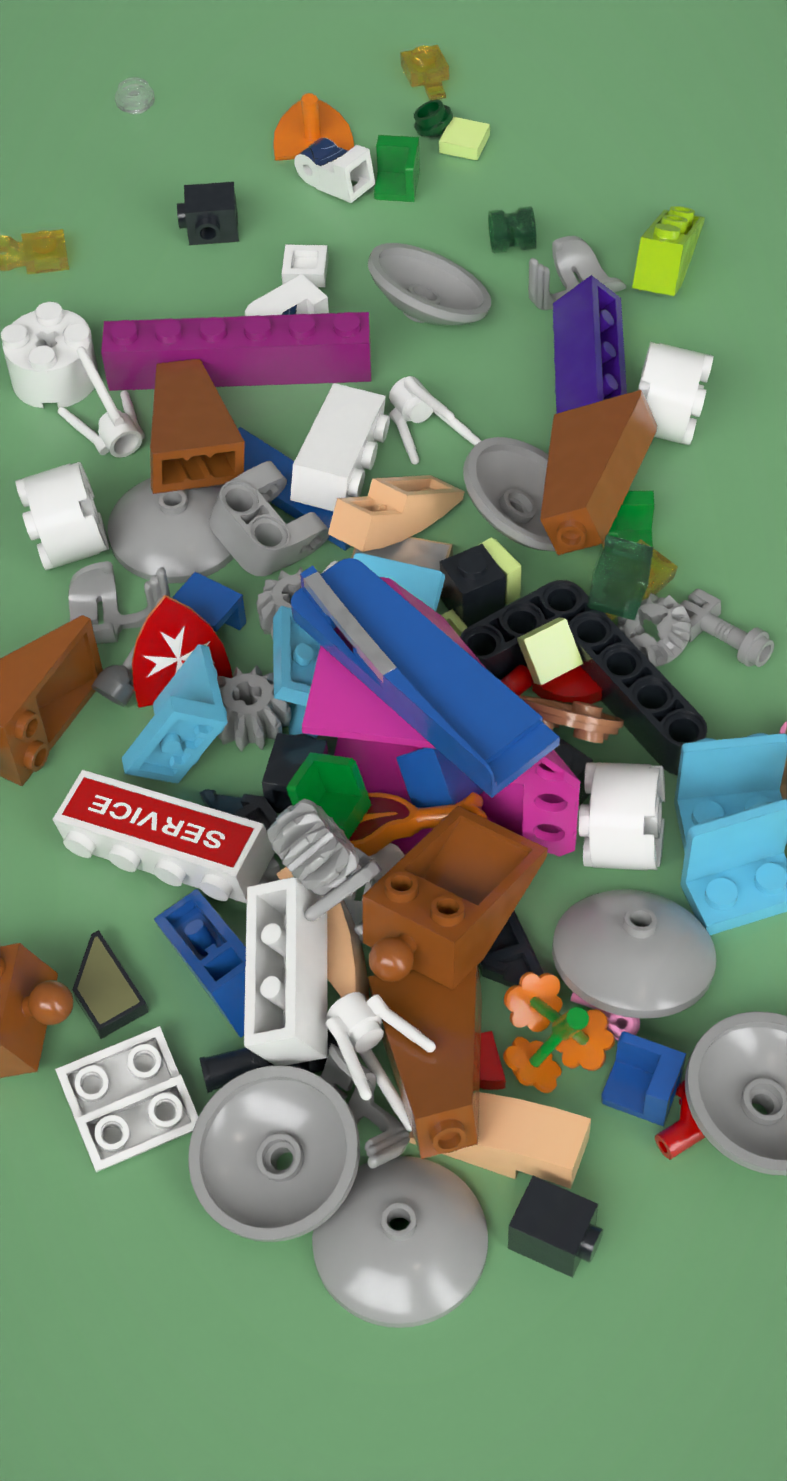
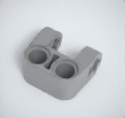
(255, 531)

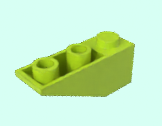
(667, 251)

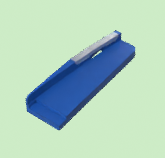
(422, 674)

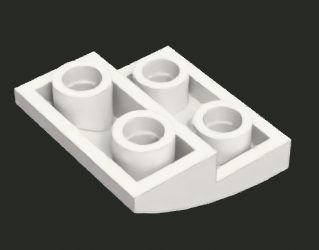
(128, 1099)

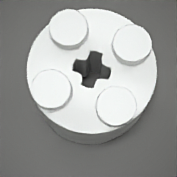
(44, 356)
(673, 389)
(62, 515)
(623, 816)

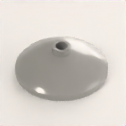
(428, 285)
(508, 488)
(166, 532)
(634, 954)
(730, 1070)
(245, 1134)
(406, 1273)

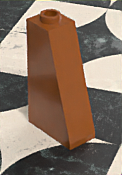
(191, 431)
(592, 468)
(444, 1084)

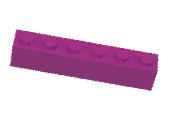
(241, 349)

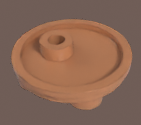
(586, 719)

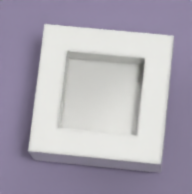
(305, 260)

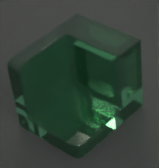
(620, 577)

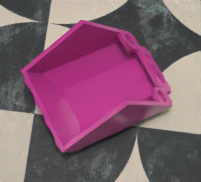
(535, 805)

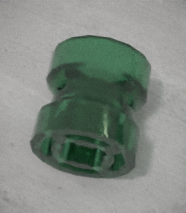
(512, 229)

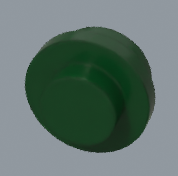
(432, 118)

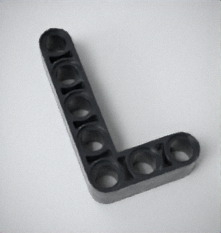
(628, 680)

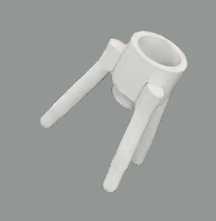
(416, 404)
(117, 430)
(358, 1028)

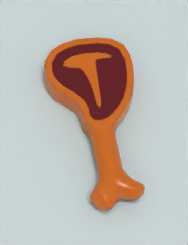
(396, 818)

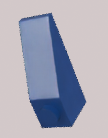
(209, 952)

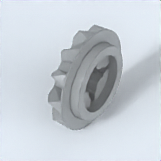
(673, 629)

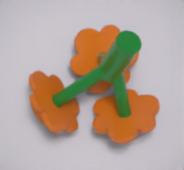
(576, 1034)

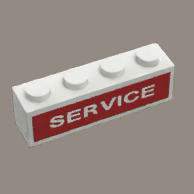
(164, 836)

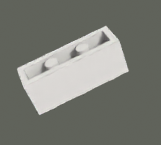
(339, 447)
(285, 974)

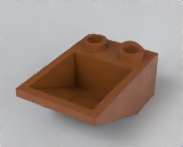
(43, 693)
(448, 899)
(28, 1004)

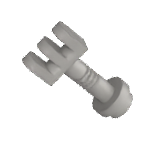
(703, 611)

